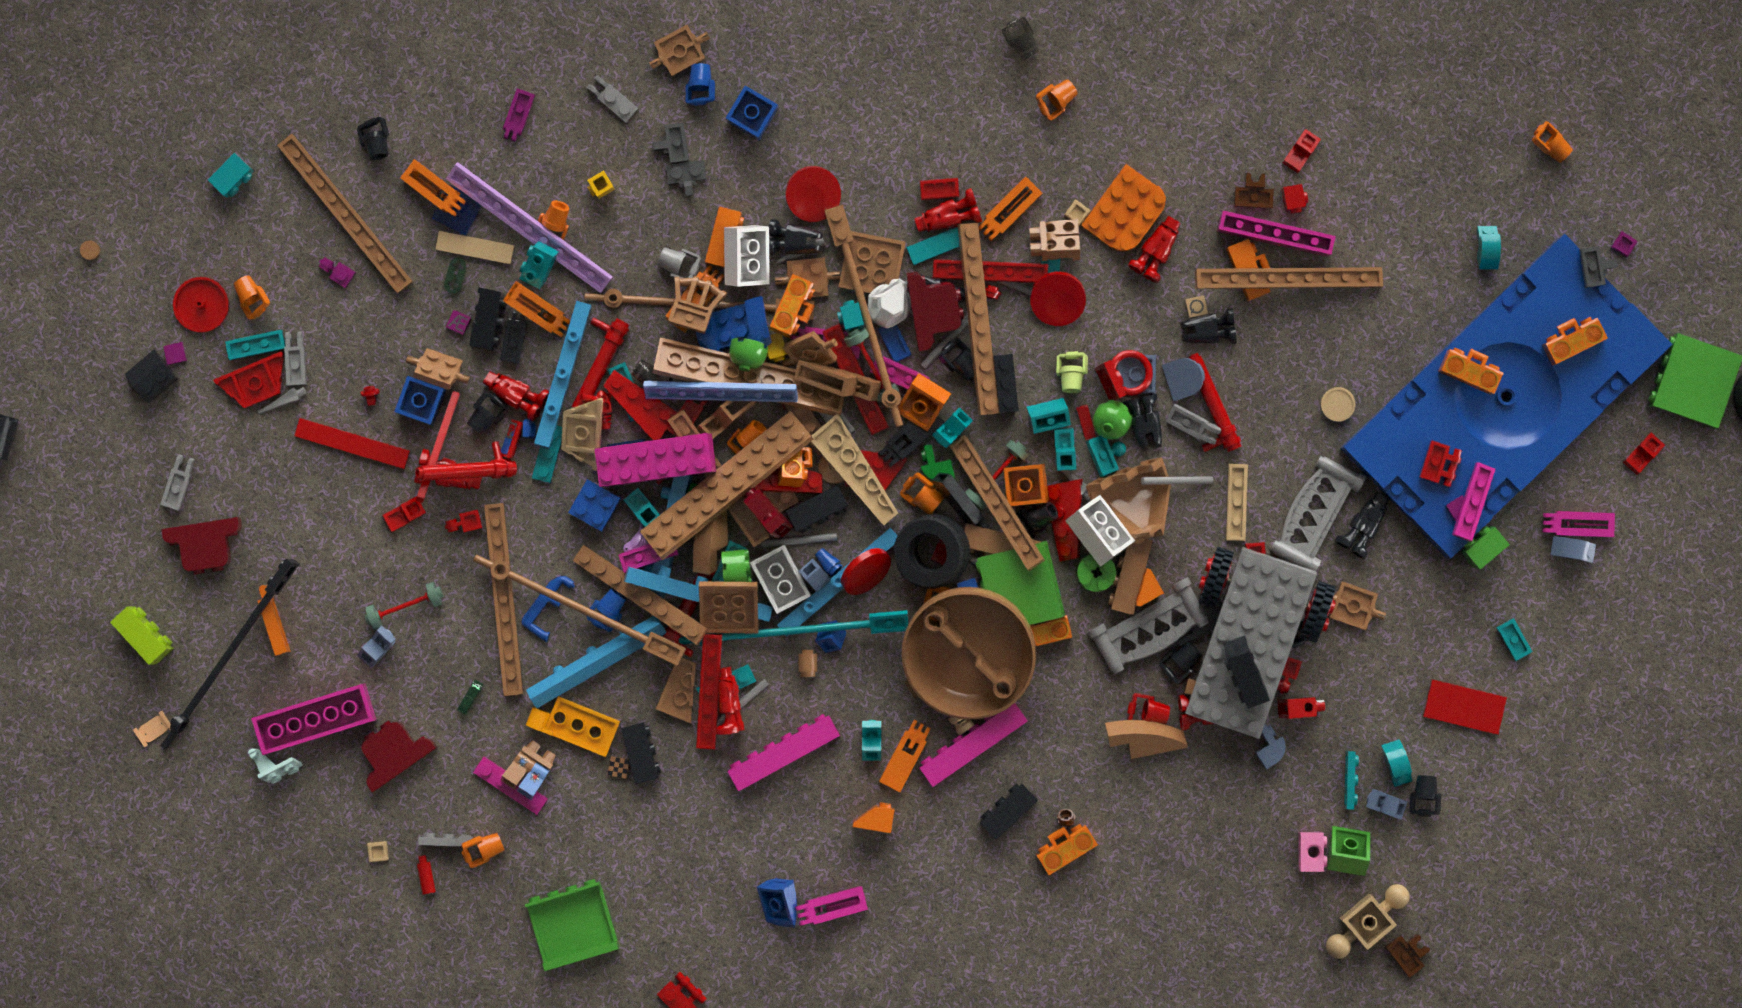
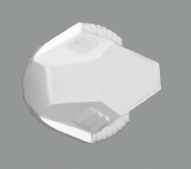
(889, 303)

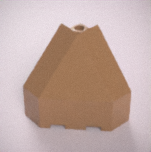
(1137, 506)

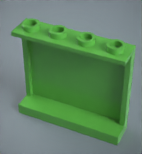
(1695, 380)
(1032, 591)
(572, 924)

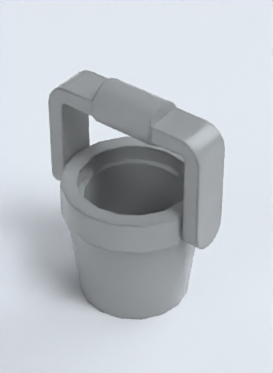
(674, 260)

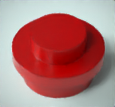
(992, 292)

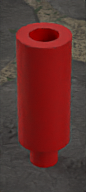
(425, 875)

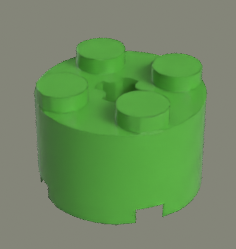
(736, 566)
(1086, 578)

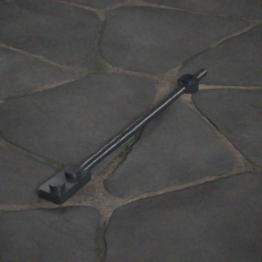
(274, 587)

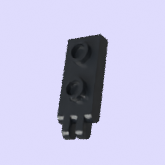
(513, 339)

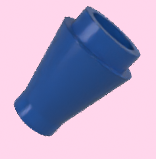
(829, 562)

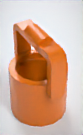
(927, 498)

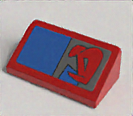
(512, 438)

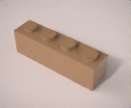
(987, 540)
(1130, 577)

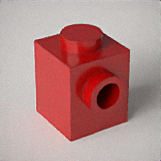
(1294, 198)

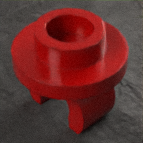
(370, 392)

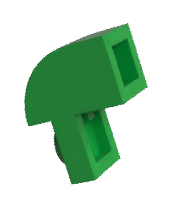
(934, 468)

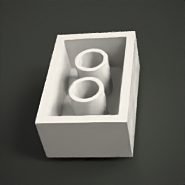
(746, 255)
(1100, 530)
(780, 579)

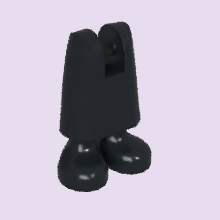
(795, 239)
(1207, 328)
(1146, 423)

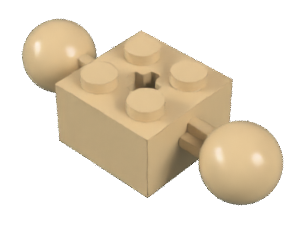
(1339, 945)

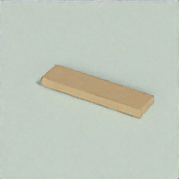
(475, 247)
(1236, 502)

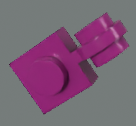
(341, 273)

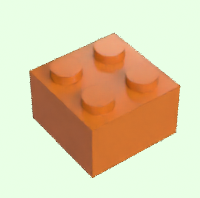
(1026, 484)

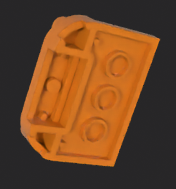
(1126, 210)

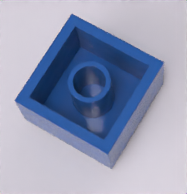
(752, 112)
(420, 400)
(595, 505)

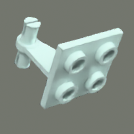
(269, 771)

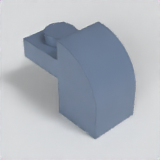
(1573, 549)
(814, 575)
(377, 646)
(1273, 751)
(1386, 804)

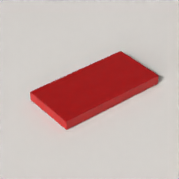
(1464, 706)

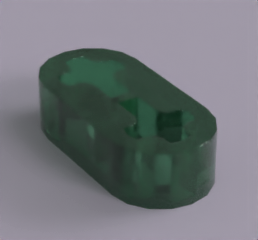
(451, 274)
(470, 697)

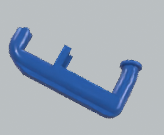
(539, 605)

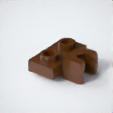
(1254, 194)
(1407, 953)

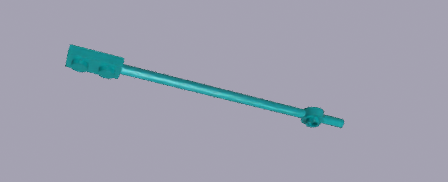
(878, 623)

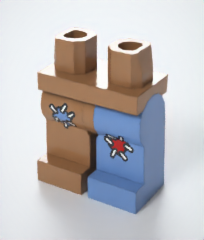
(531, 764)

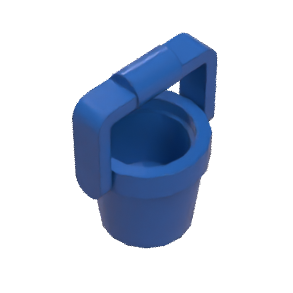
(700, 81)
(610, 606)

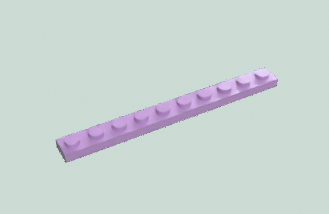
(528, 226)

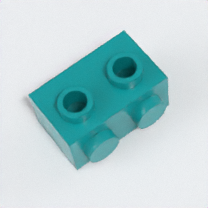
(231, 176)
(538, 264)
(850, 316)
(1048, 415)

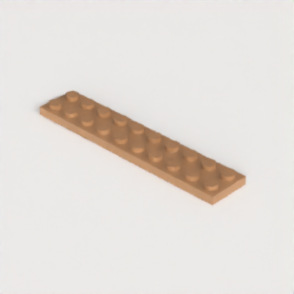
(708, 365)
(726, 485)

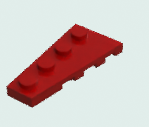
(648, 413)
(812, 485)
(1067, 500)

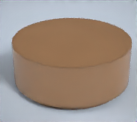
(90, 250)

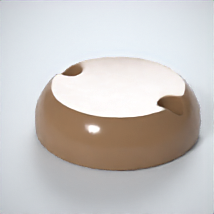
(968, 652)

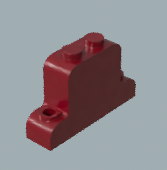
(933, 308)
(767, 513)
(204, 543)
(392, 752)

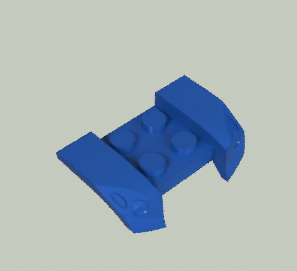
(738, 322)

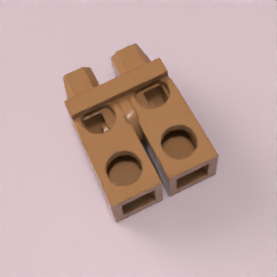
(1057, 239)

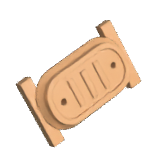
(153, 729)

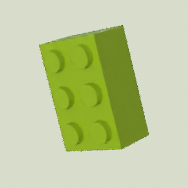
(142, 634)

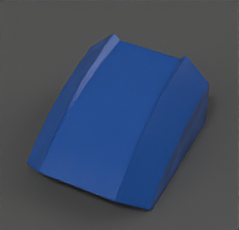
(779, 901)

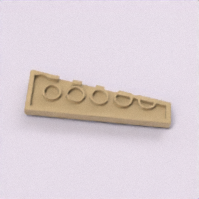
(846, 458)

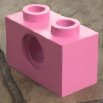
(1305, 841)

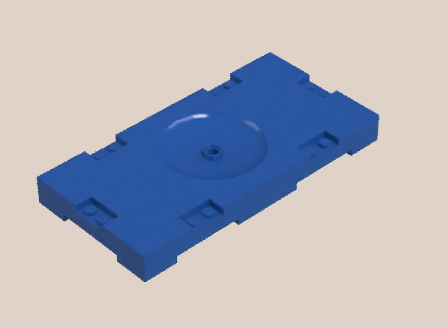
(1545, 401)

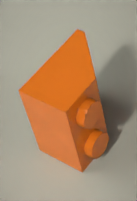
(923, 402)
(876, 818)

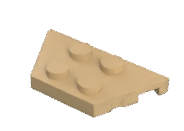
(583, 431)

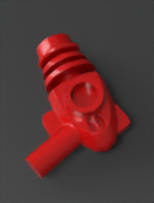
(607, 408)

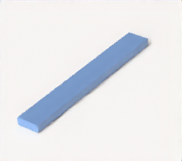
(720, 391)

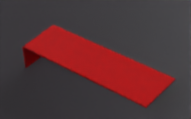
(1086, 422)

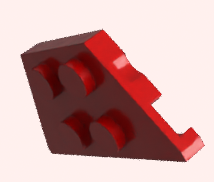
(255, 381)
(881, 469)

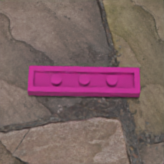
(1473, 502)
(492, 774)

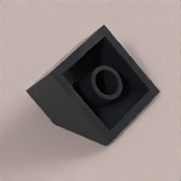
(151, 376)

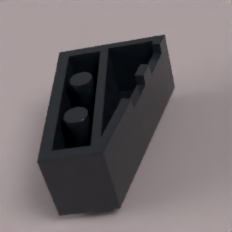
(487, 319)
(1245, 672)

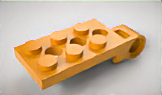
(546, 723)

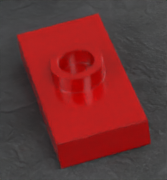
(939, 189)

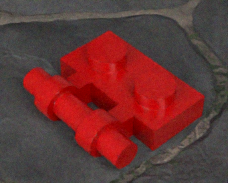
(1435, 460)
(675, 998)

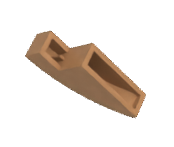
(837, 380)
(725, 417)
(708, 542)
(1145, 737)

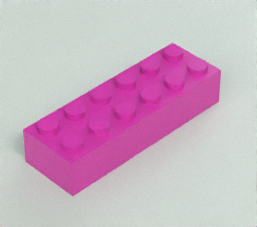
(655, 460)
(313, 719)

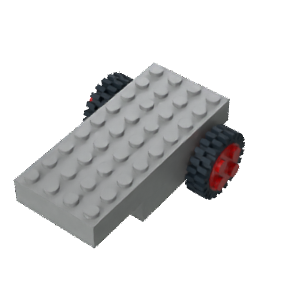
(1266, 606)

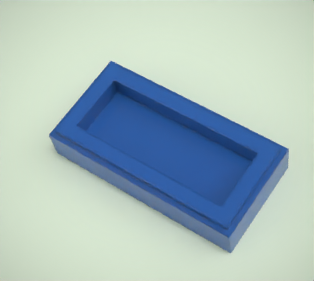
(895, 343)

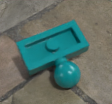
(1104, 455)

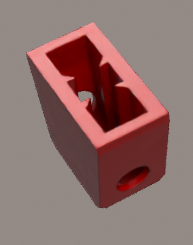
(1296, 709)

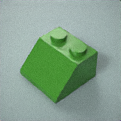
(1484, 547)
(1349, 851)

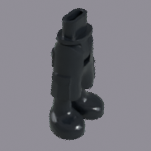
(1367, 523)

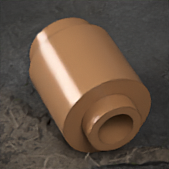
(807, 663)

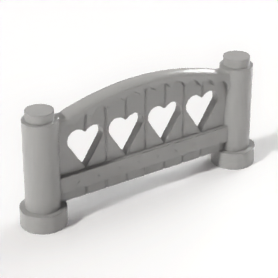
(1342, 481)
(1110, 640)

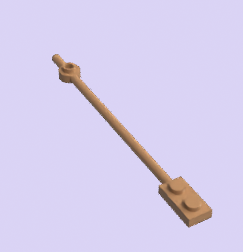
(842, 237)
(670, 301)
(654, 643)

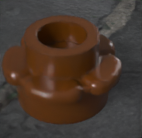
(1066, 813)

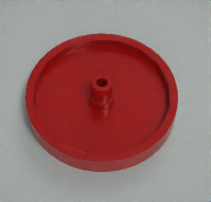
(812, 192)
(1058, 298)
(201, 304)
(865, 571)

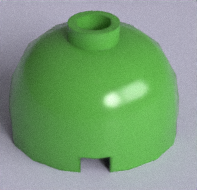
(747, 354)
(1112, 420)

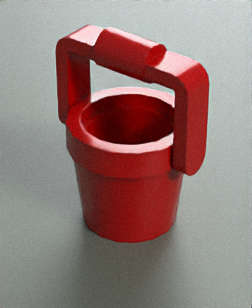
(1151, 710)

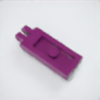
(518, 114)

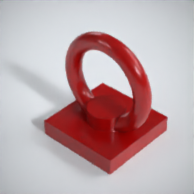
(1113, 381)

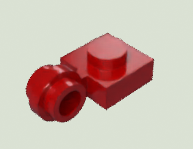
(469, 522)
(1290, 671)

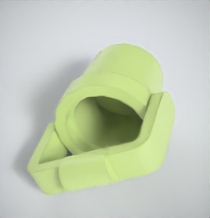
(1072, 375)

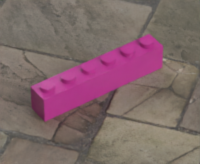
(1276, 233)
(971, 745)
(781, 754)

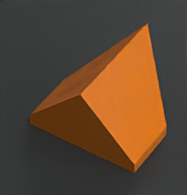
(1148, 589)

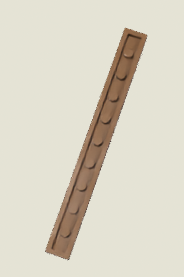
(345, 213)
(1288, 278)
(978, 319)
(504, 602)

